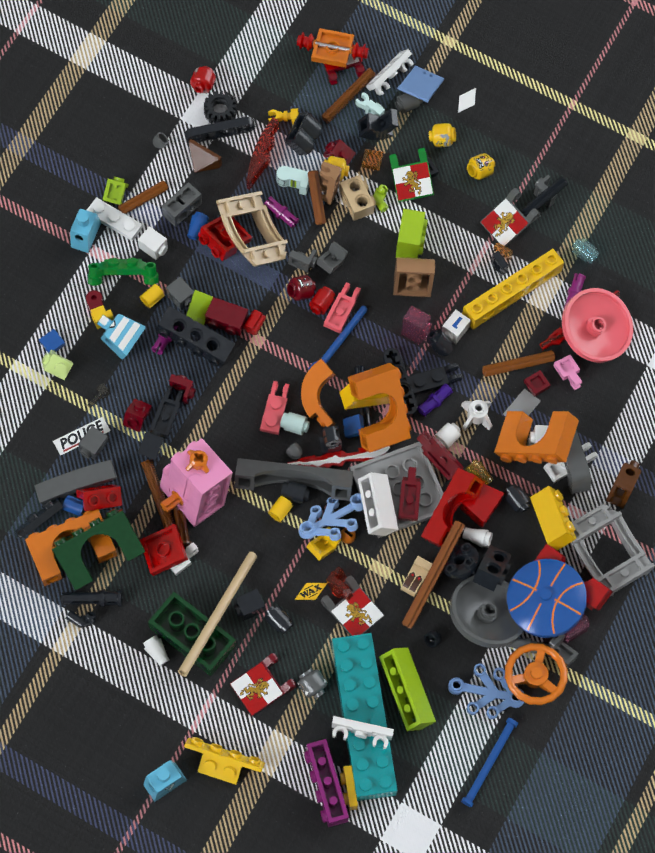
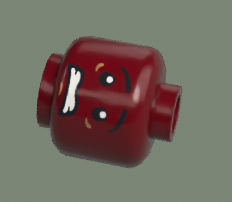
(301, 288)

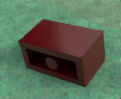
(226, 316)

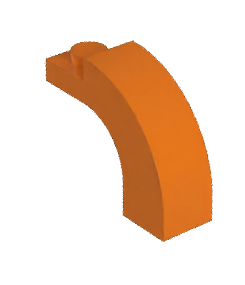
(312, 385)

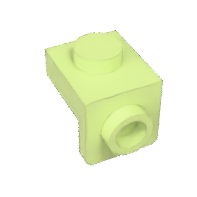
(56, 364)

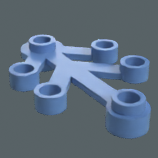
(489, 692)

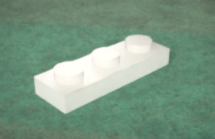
(115, 219)

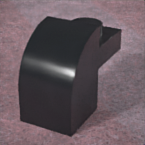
(378, 127)

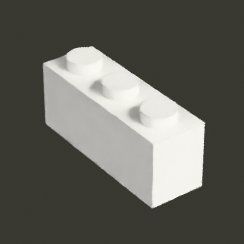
(377, 504)

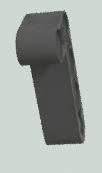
(577, 468)

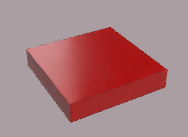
(164, 549)

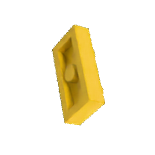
(350, 796)

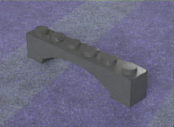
(256, 473)

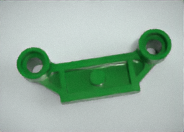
(122, 267)

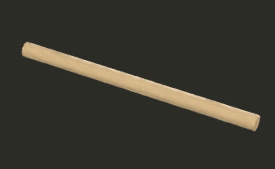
(217, 614)

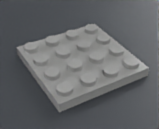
(396, 466)

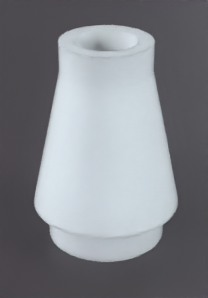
(478, 536)
(156, 650)

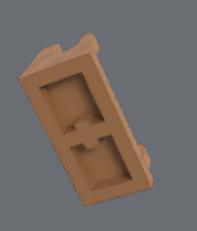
(329, 181)

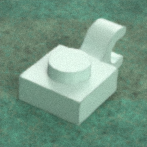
(369, 106)

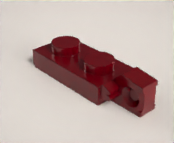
(439, 455)
(409, 496)

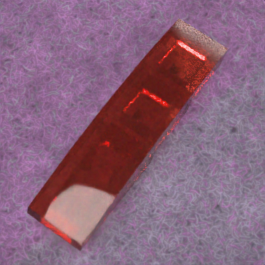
(261, 156)

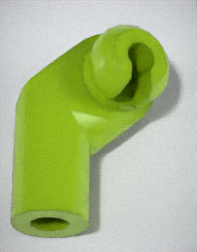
(379, 196)

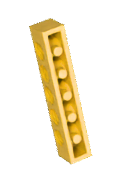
(513, 288)

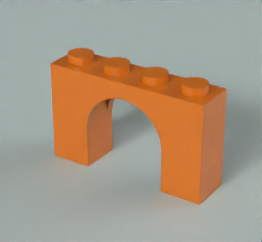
(394, 426)
(551, 448)
(41, 545)

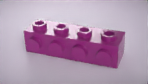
(327, 783)

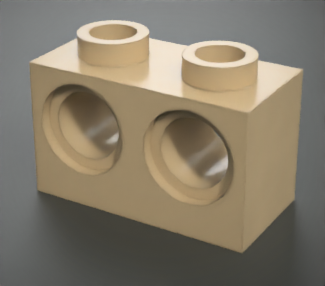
(353, 198)

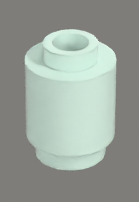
(294, 423)

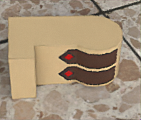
(416, 576)

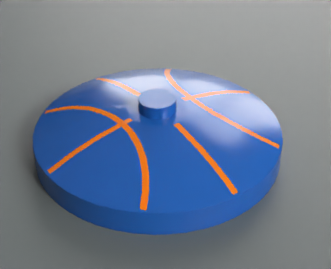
(546, 598)

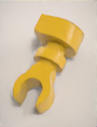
(284, 116)

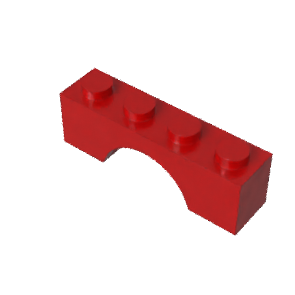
(462, 488)
(596, 591)

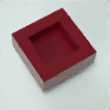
(537, 383)

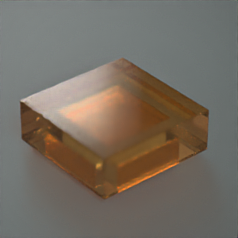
(372, 159)
(504, 251)

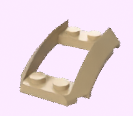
(252, 203)

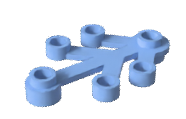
(312, 528)

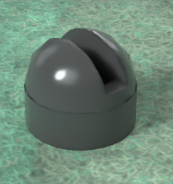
(160, 140)
(294, 451)

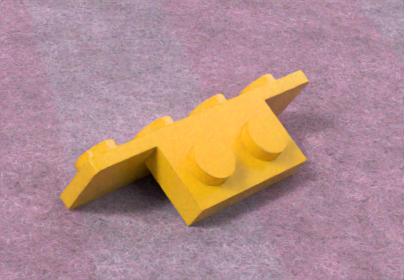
(221, 762)

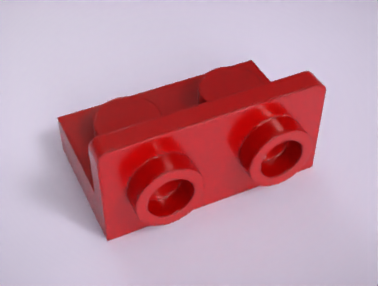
(100, 497)

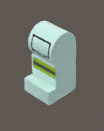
(294, 178)

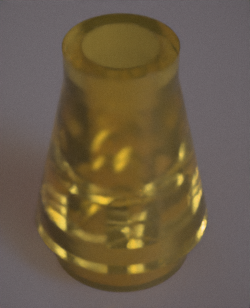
(480, 471)

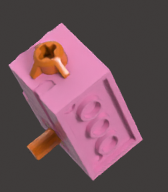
(195, 482)

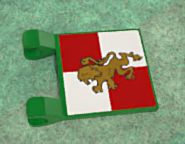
(413, 179)

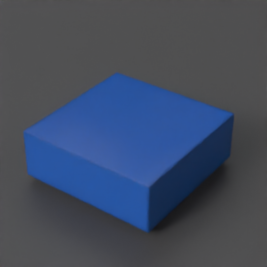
(52, 341)
(352, 425)

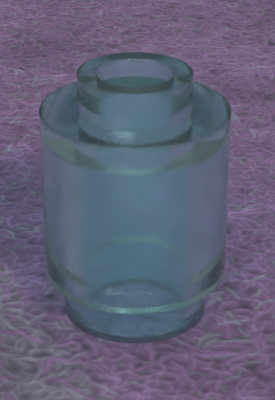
(585, 250)

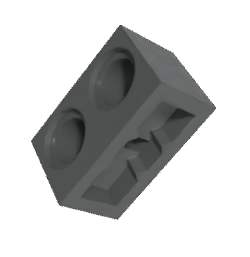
(182, 204)

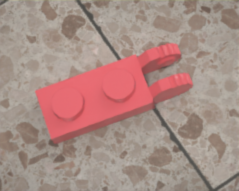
(341, 309)
(274, 410)

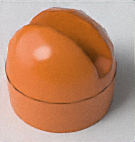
(345, 537)

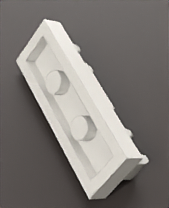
(390, 71)
(362, 730)

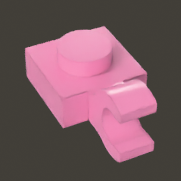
(568, 369)

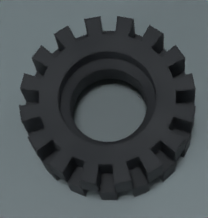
(215, 99)

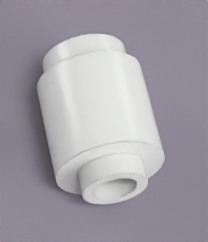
(448, 434)

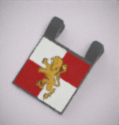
(506, 220)
(356, 614)

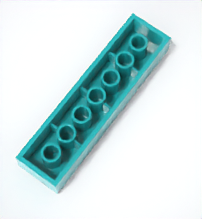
(363, 702)

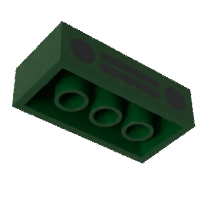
(182, 624)

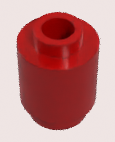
(322, 300)

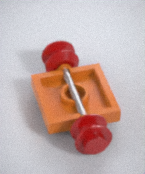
(332, 47)

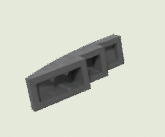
(82, 478)

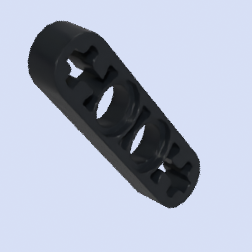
(220, 129)
(404, 379)

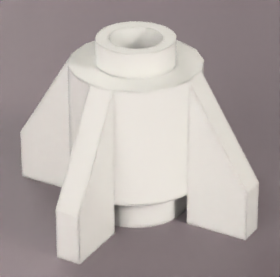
(477, 413)

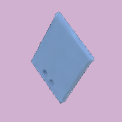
(421, 84)

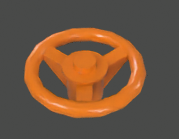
(536, 674)

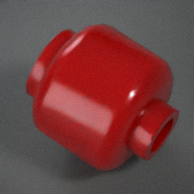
(203, 79)

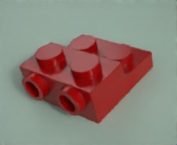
(219, 241)

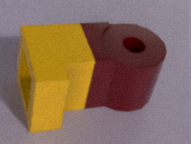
(96, 308)

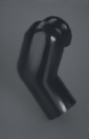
(81, 621)

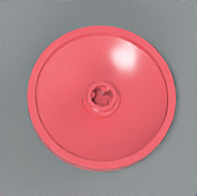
(597, 325)

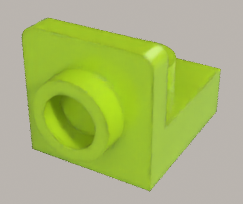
(115, 190)

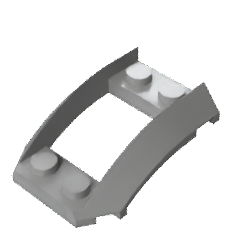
(627, 571)

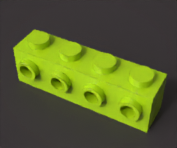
(407, 689)

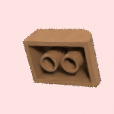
(414, 277)

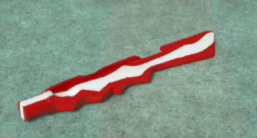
(339, 458)

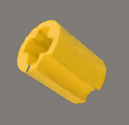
(152, 296)
(280, 508)

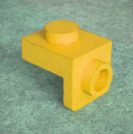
(322, 546)

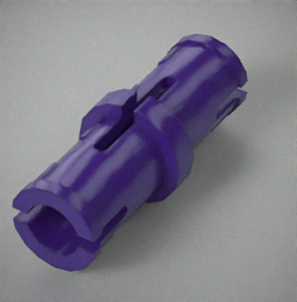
(434, 400)

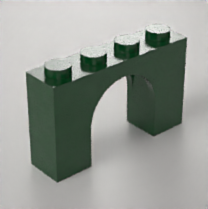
(69, 549)

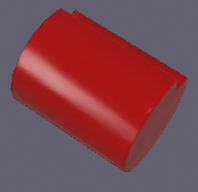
(254, 322)

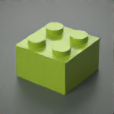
(411, 234)

